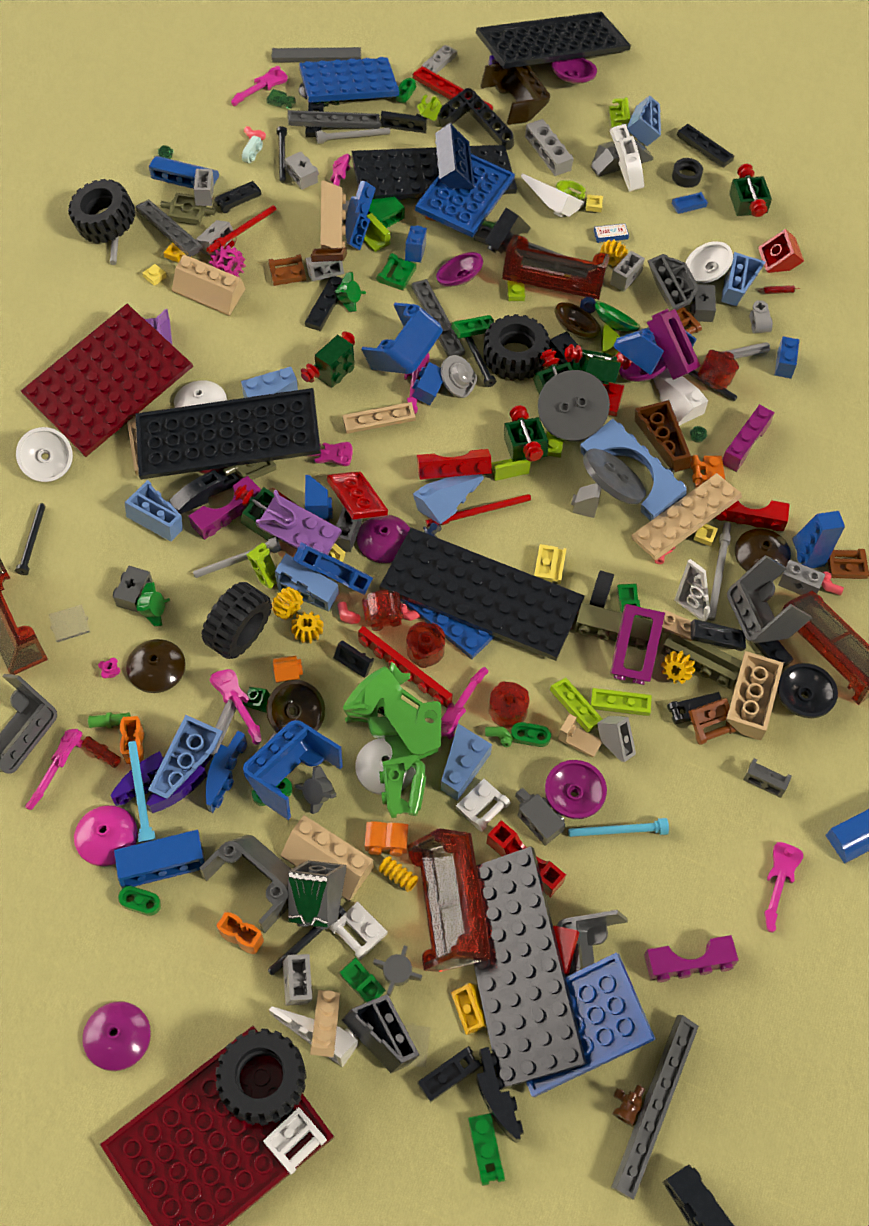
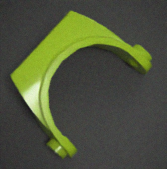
(565, 185)

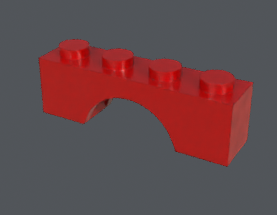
(437, 466)
(772, 516)
(506, 841)

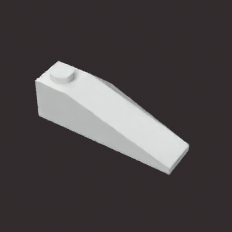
(554, 198)
(684, 397)
(694, 591)
(303, 1026)

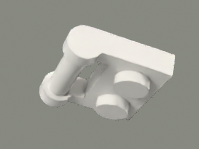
(477, 800)
(364, 925)
(289, 1134)

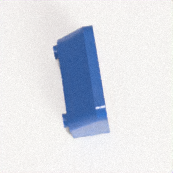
(410, 345)
(642, 348)
(282, 755)

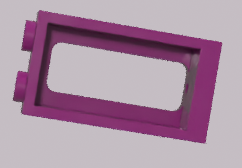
(672, 338)
(617, 666)

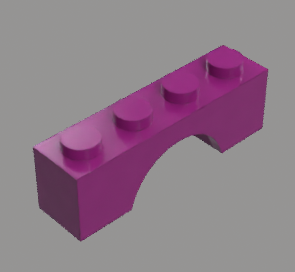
(745, 439)
(208, 520)
(664, 963)

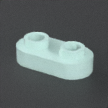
(251, 149)

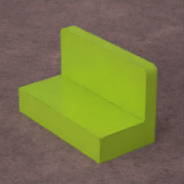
(377, 234)
(507, 469)

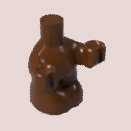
(630, 1105)

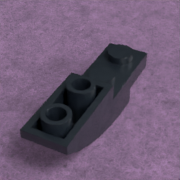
(199, 490)
(499, 1104)

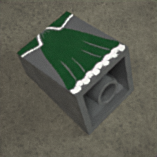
(315, 893)

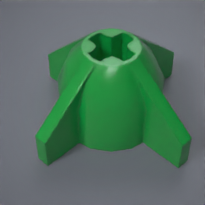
(349, 292)
(151, 604)

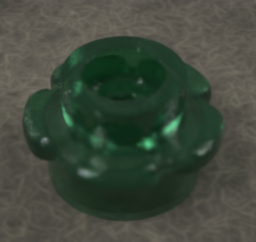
(165, 151)
(698, 434)

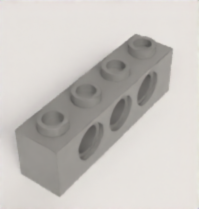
(549, 147)

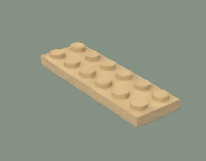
(686, 516)

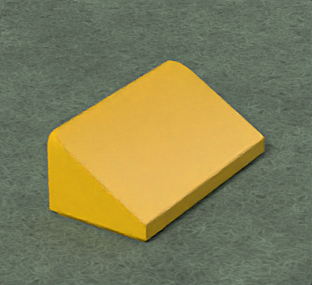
(469, 1008)

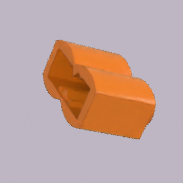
(287, 668)
(131, 731)
(386, 838)
(245, 934)

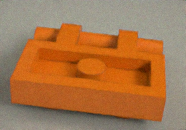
(710, 465)

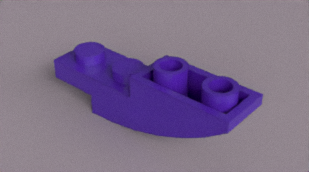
(126, 790)
(157, 803)

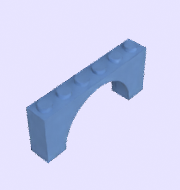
(618, 442)

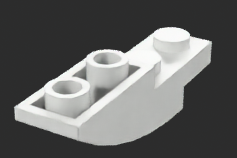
(629, 157)

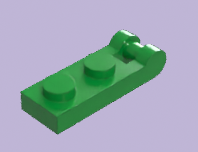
(472, 326)
(486, 1148)

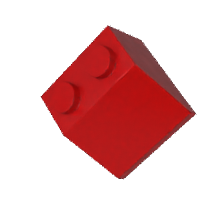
(781, 252)

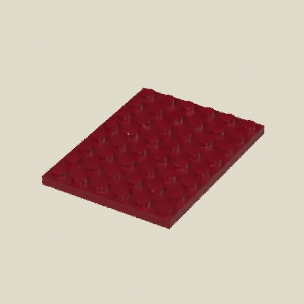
(106, 379)
(194, 1158)

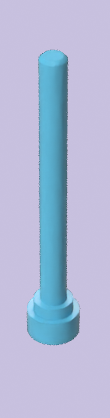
(660, 826)
(146, 832)

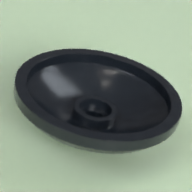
(814, 684)

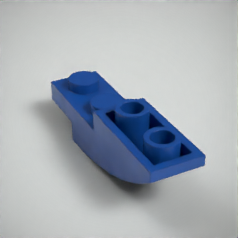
(356, 215)
(219, 773)

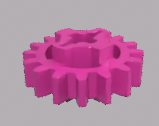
(228, 263)

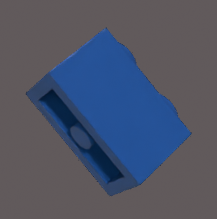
(415, 244)
(787, 357)
(429, 383)

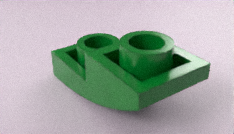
(257, 699)

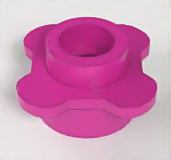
(109, 673)

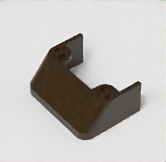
(523, 86)

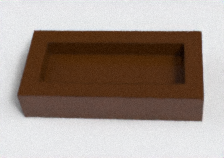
(328, 254)

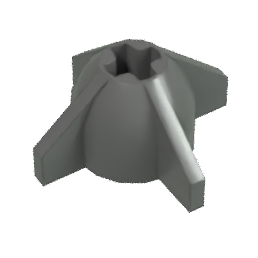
(317, 789)
(397, 970)

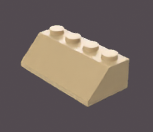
(332, 216)
(207, 285)
(754, 695)
(316, 843)

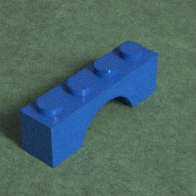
(332, 568)

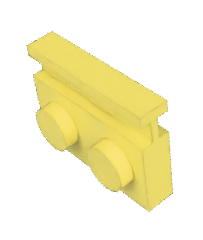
(550, 563)

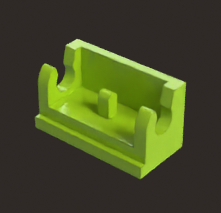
(430, 109)
(619, 114)
(263, 565)

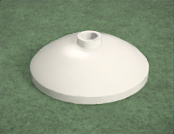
(710, 261)
(199, 393)
(42, 441)
(370, 763)

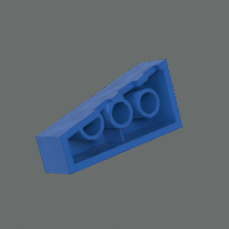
(818, 538)

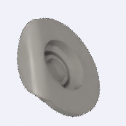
(458, 376)

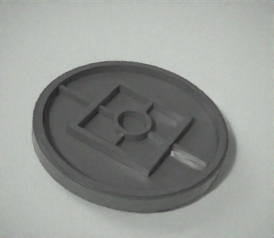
(573, 405)
(614, 476)

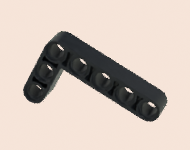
(470, 105)

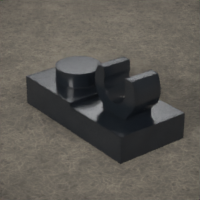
(353, 659)

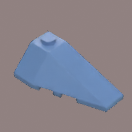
(441, 498)
(186, 753)

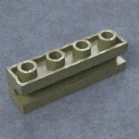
(606, 624)
(708, 660)

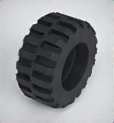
(107, 224)
(515, 330)
(236, 620)
(238, 1055)

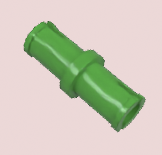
(108, 720)

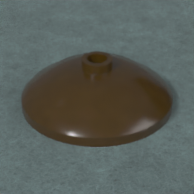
(576, 320)
(750, 548)
(159, 674)
(300, 696)

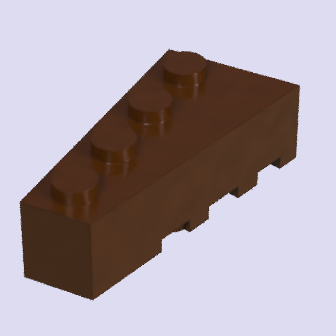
(664, 433)

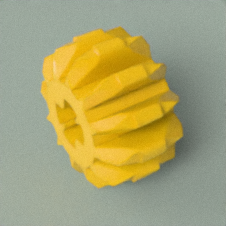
(616, 250)
(287, 603)
(307, 627)
(674, 662)

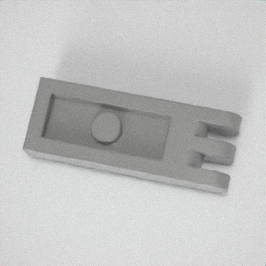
(440, 59)

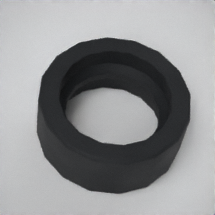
(684, 180)
(601, 589)

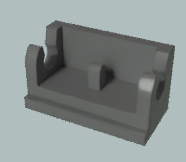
(767, 779)

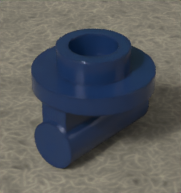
(588, 304)
(434, 528)

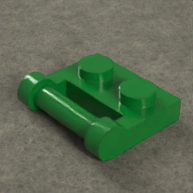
(401, 274)

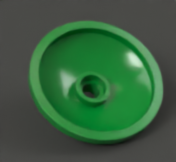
(615, 318)

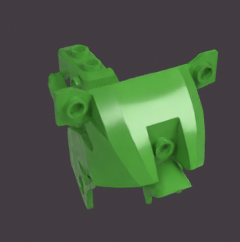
(402, 728)

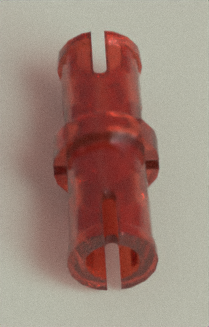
(101, 751)

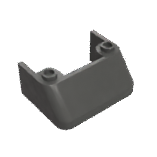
(749, 602)
(26, 727)
(265, 862)
(592, 932)

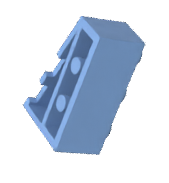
(646, 121)
(740, 277)
(270, 383)
(153, 512)
(310, 584)
(464, 761)

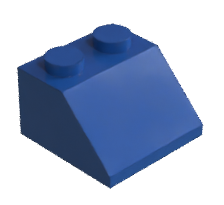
(317, 499)

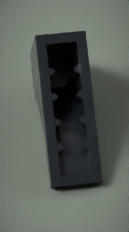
(504, 229)

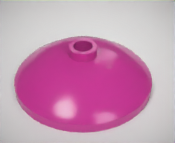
(99, 847)

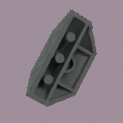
(607, 158)
(673, 281)

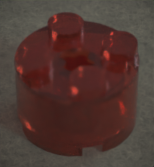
(718, 369)
(382, 609)
(425, 644)
(508, 704)

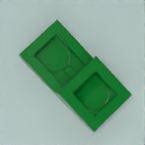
(627, 595)
(361, 981)

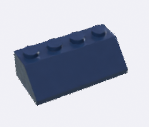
(454, 158)

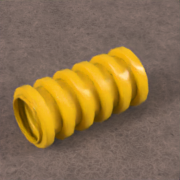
(398, 874)

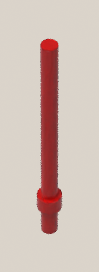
(221, 241)
(482, 509)

